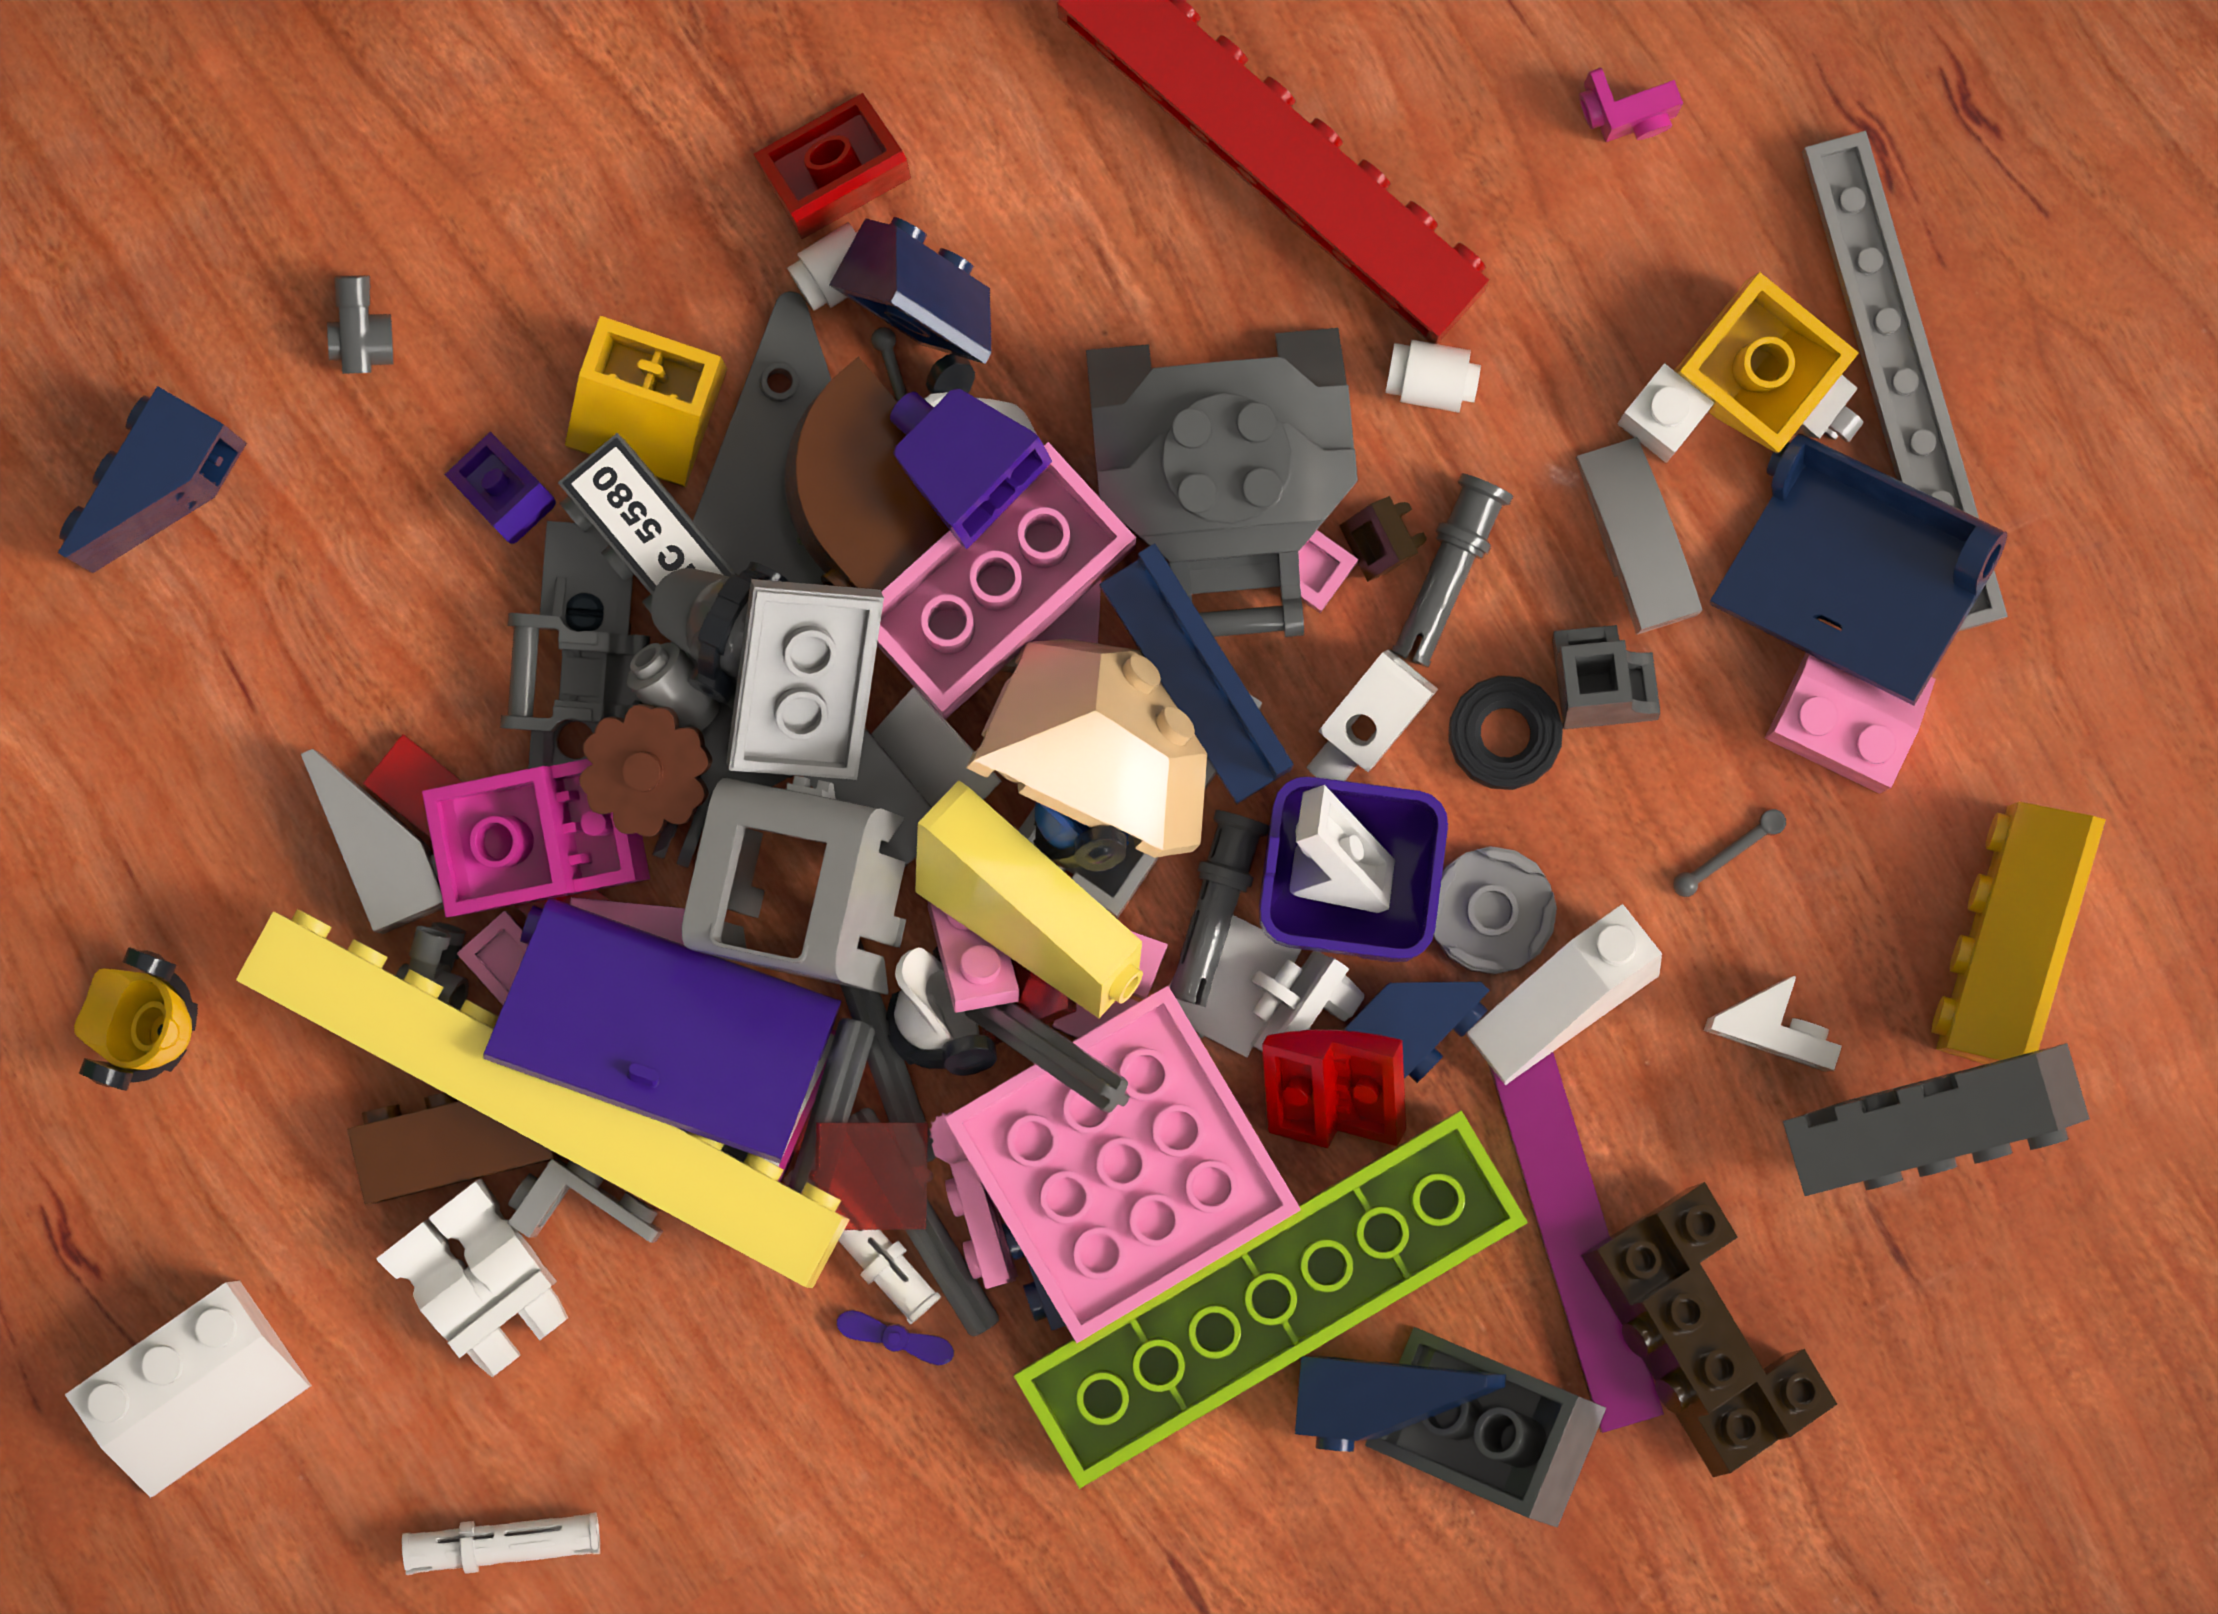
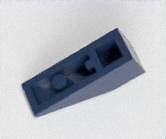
(1370, 1399)

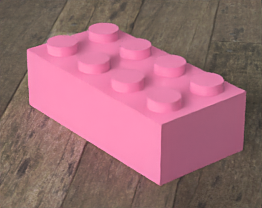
(973, 609)

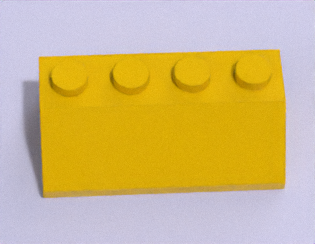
(2018, 932)

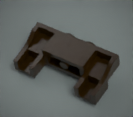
(1692, 1341)

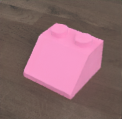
(1847, 724)

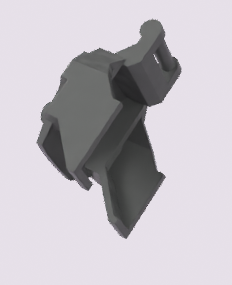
(1227, 464)

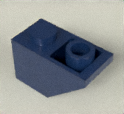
(1422, 1018)

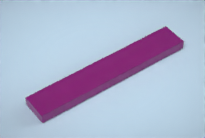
(1569, 1226)

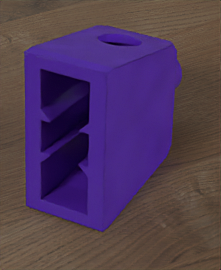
(966, 459)

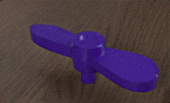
(895, 1337)

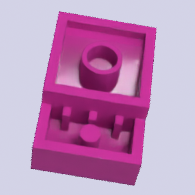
(525, 840)

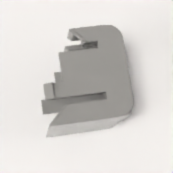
(852, 895)

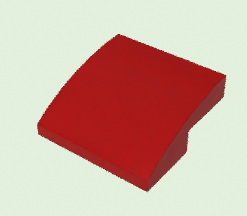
(1333, 1084)

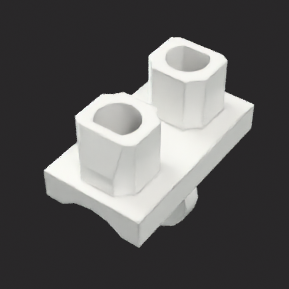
(1300, 994)

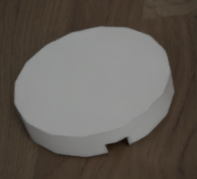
(1494, 910)

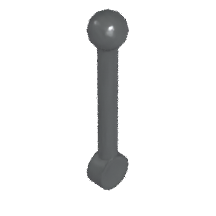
(884, 340)
(1770, 823)

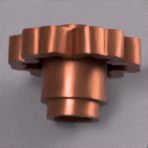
(645, 770)

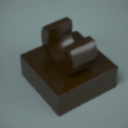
(1380, 537)

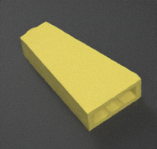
(1023, 902)

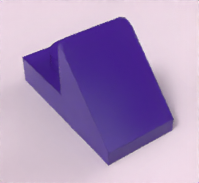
(501, 488)

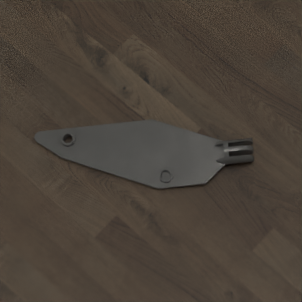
(747, 505)

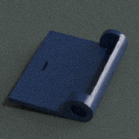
(1864, 557)

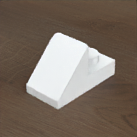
(1338, 856)
(1758, 1025)

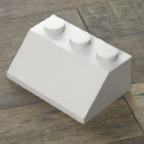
(189, 1388)

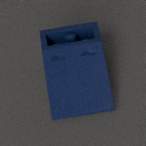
(159, 475)

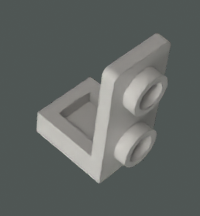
(539, 1197)

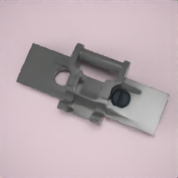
(592, 613)

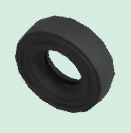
(1535, 707)

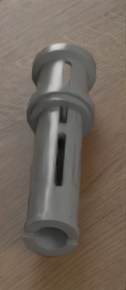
(1461, 541)
(1223, 878)

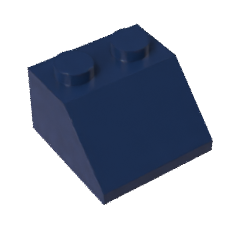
(917, 289)

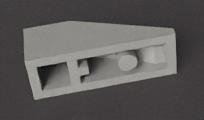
(384, 858)

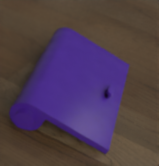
(661, 1029)

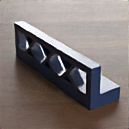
(1197, 674)

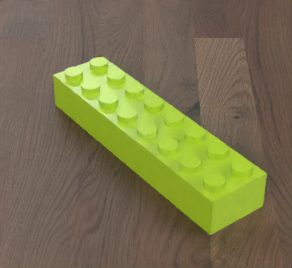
(1272, 1299)

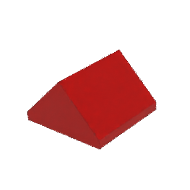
(833, 165)

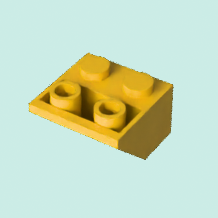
(649, 394)

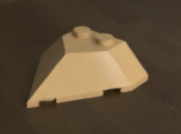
(1099, 743)

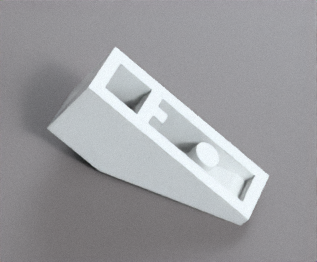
(1567, 994)

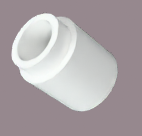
(818, 266)
(1432, 375)

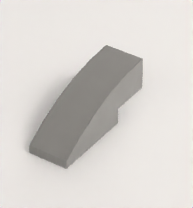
(1639, 536)

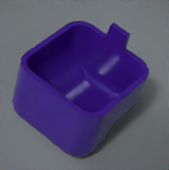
(1408, 826)

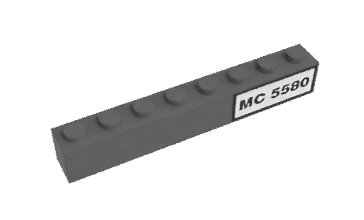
(655, 537)

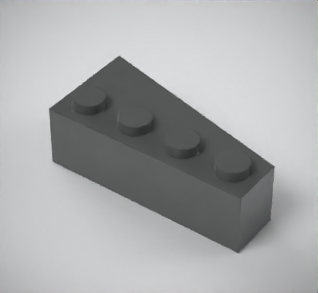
(1938, 1120)

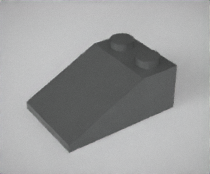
(1507, 1446)

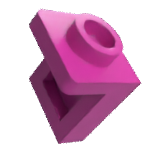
(1642, 113)

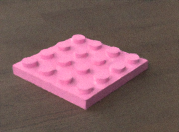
(1129, 1195)

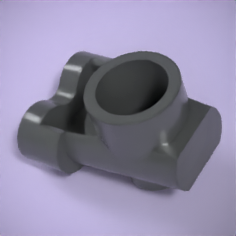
(359, 336)
(434, 956)

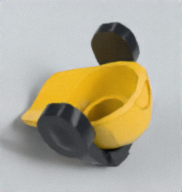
(135, 1021)

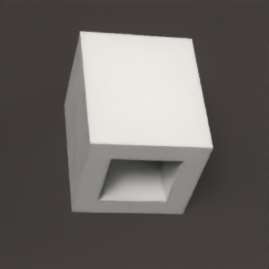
(1665, 413)

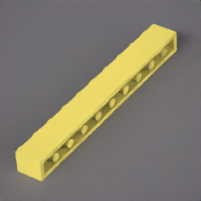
(446, 1047)

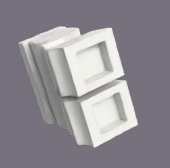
(475, 1300)

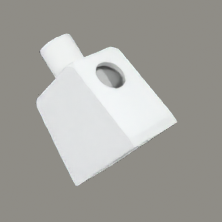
(1387, 694)

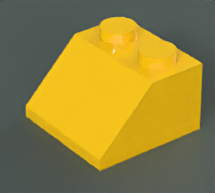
(1765, 363)

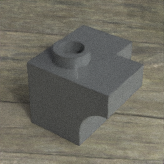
(1603, 680)

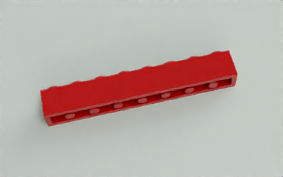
(1285, 157)

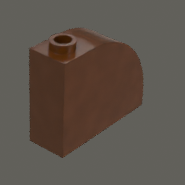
(849, 491)

